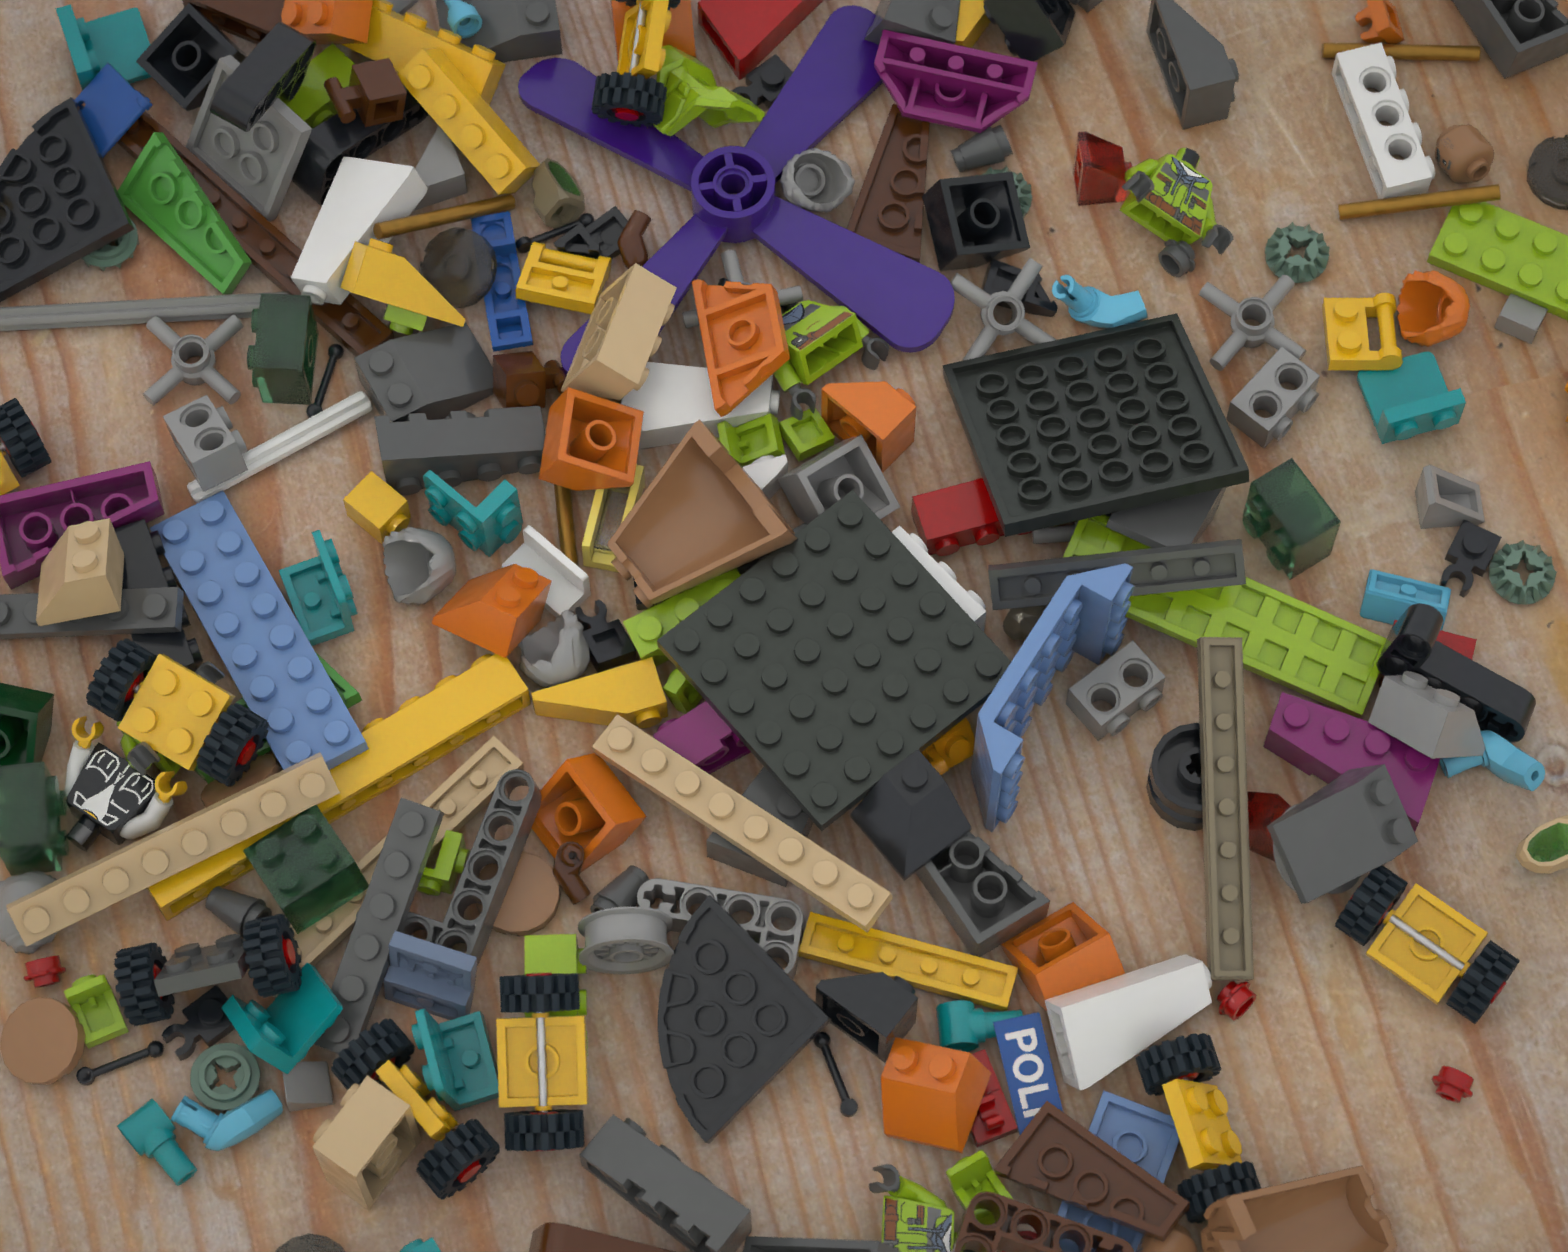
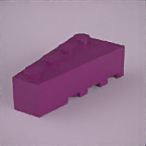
(40, 515)
(702, 739)
(1333, 742)

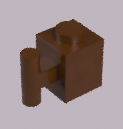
(372, 91)
(522, 379)

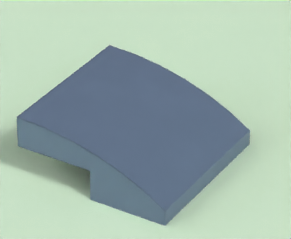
(430, 977)

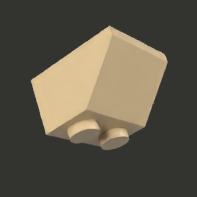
(81, 574)

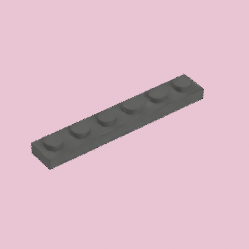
(1153, 572)
(141, 612)
(381, 915)

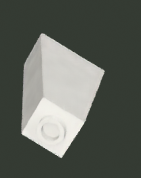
(358, 198)
(681, 395)
(1123, 1015)

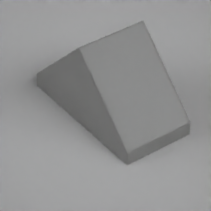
(440, 171)
(1447, 499)

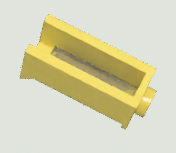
(606, 515)

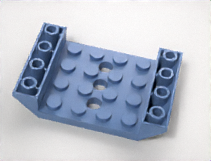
(1080, 618)

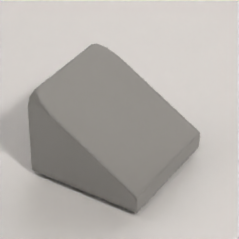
(1520, 318)
(308, 1086)

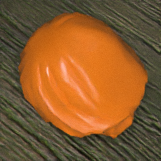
(1431, 308)

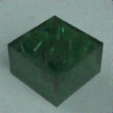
(284, 349)
(1290, 519)
(31, 819)
(306, 868)

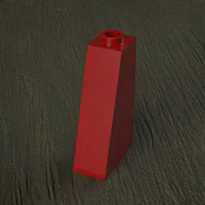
(750, 28)

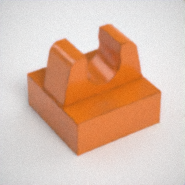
(1384, 22)

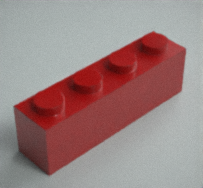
(956, 518)

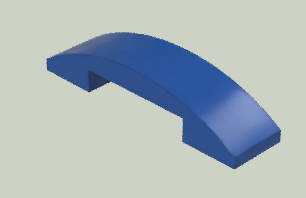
(505, 314)

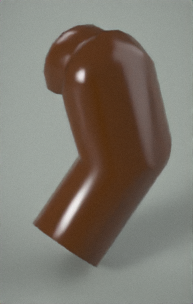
(631, 241)
(567, 871)

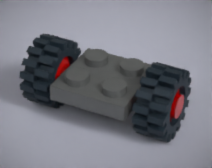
(150, 980)

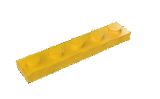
(915, 961)

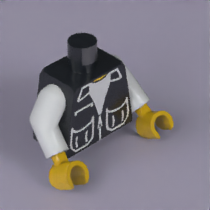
(110, 794)

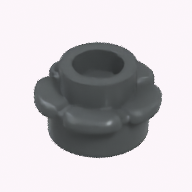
(1177, 258)

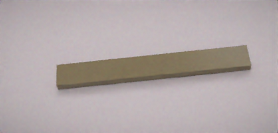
(1225, 809)

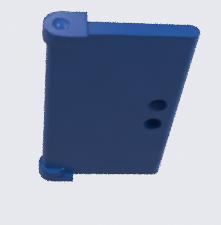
(110, 107)

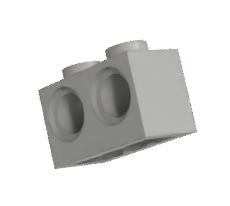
(1267, 394)
(206, 442)
(1108, 684)

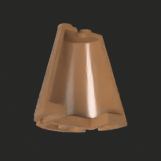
(695, 522)
(1301, 1216)

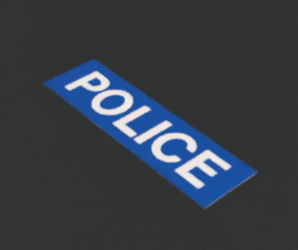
(1027, 1066)

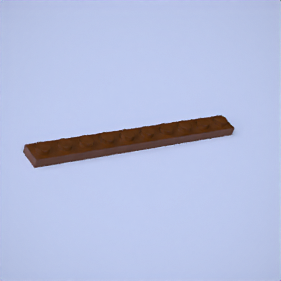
(265, 245)

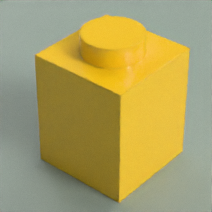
(377, 507)

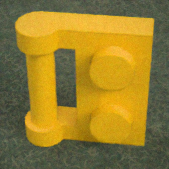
(562, 279)
(1348, 334)

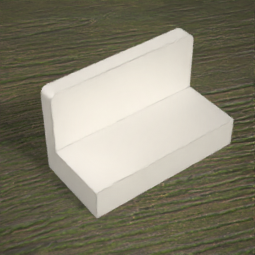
(569, 582)

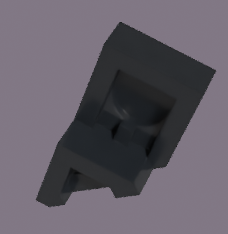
(597, 238)
(1001, 277)

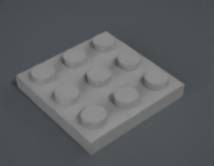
(251, 162)

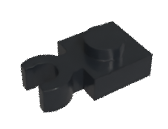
(765, 82)
(1470, 554)
(606, 640)
(204, 1022)

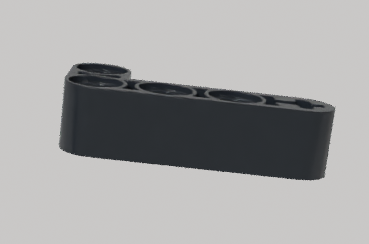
(268, 72)
(335, 139)
(1496, 700)

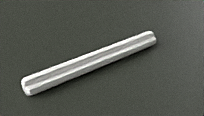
(292, 441)

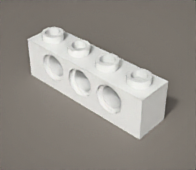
(1371, 68)

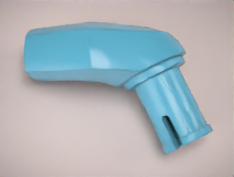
(1097, 308)
(1502, 760)
(232, 1127)

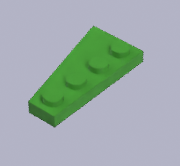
(179, 212)

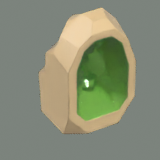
(1545, 847)

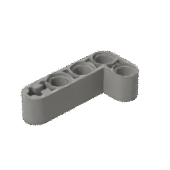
(762, 908)

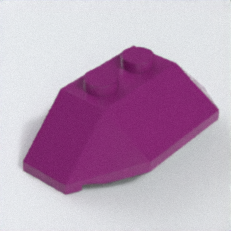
(951, 81)

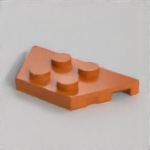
(740, 338)

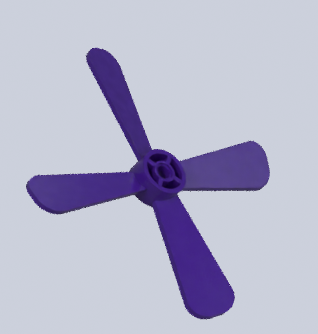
(884, 289)

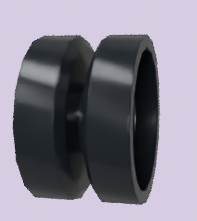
(1175, 778)

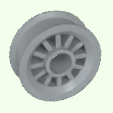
(625, 940)

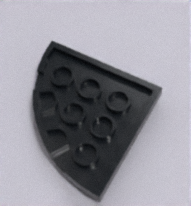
(55, 201)
(727, 1019)

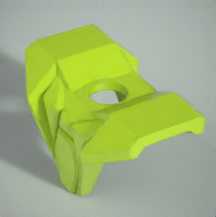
(695, 93)

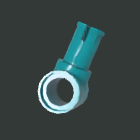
(964, 1026)
(152, 1134)

